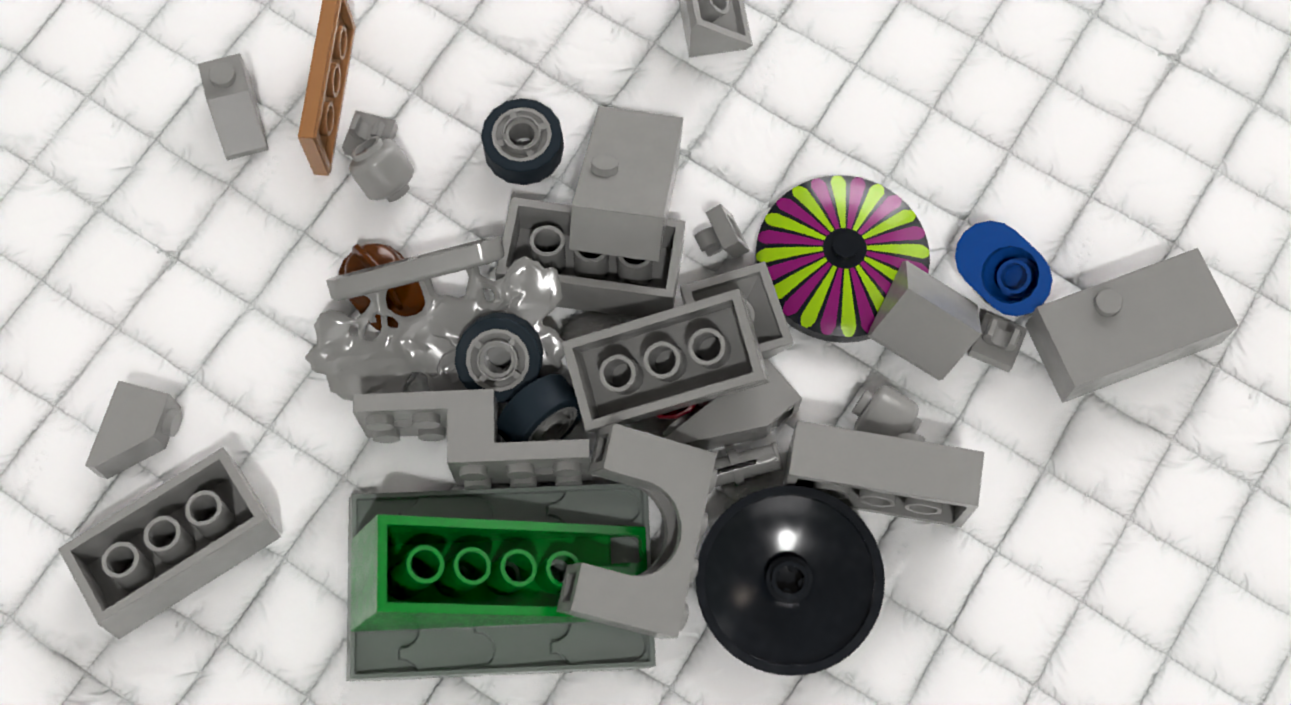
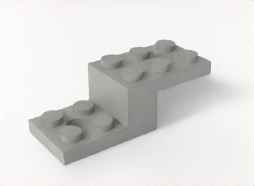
(473, 439)

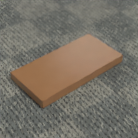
(326, 85)

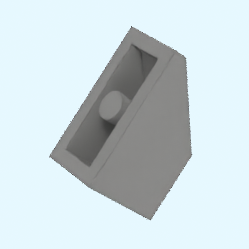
(233, 106)
(133, 429)

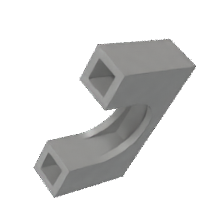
(679, 484)

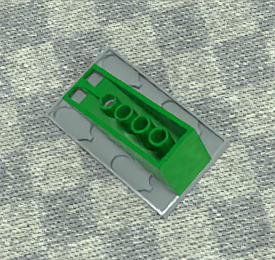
(478, 577)

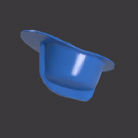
(1003, 268)

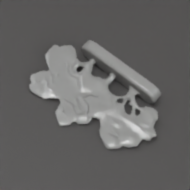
(429, 339)

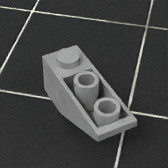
(739, 415)

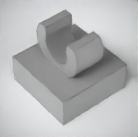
(366, 126)
(722, 235)
(998, 342)

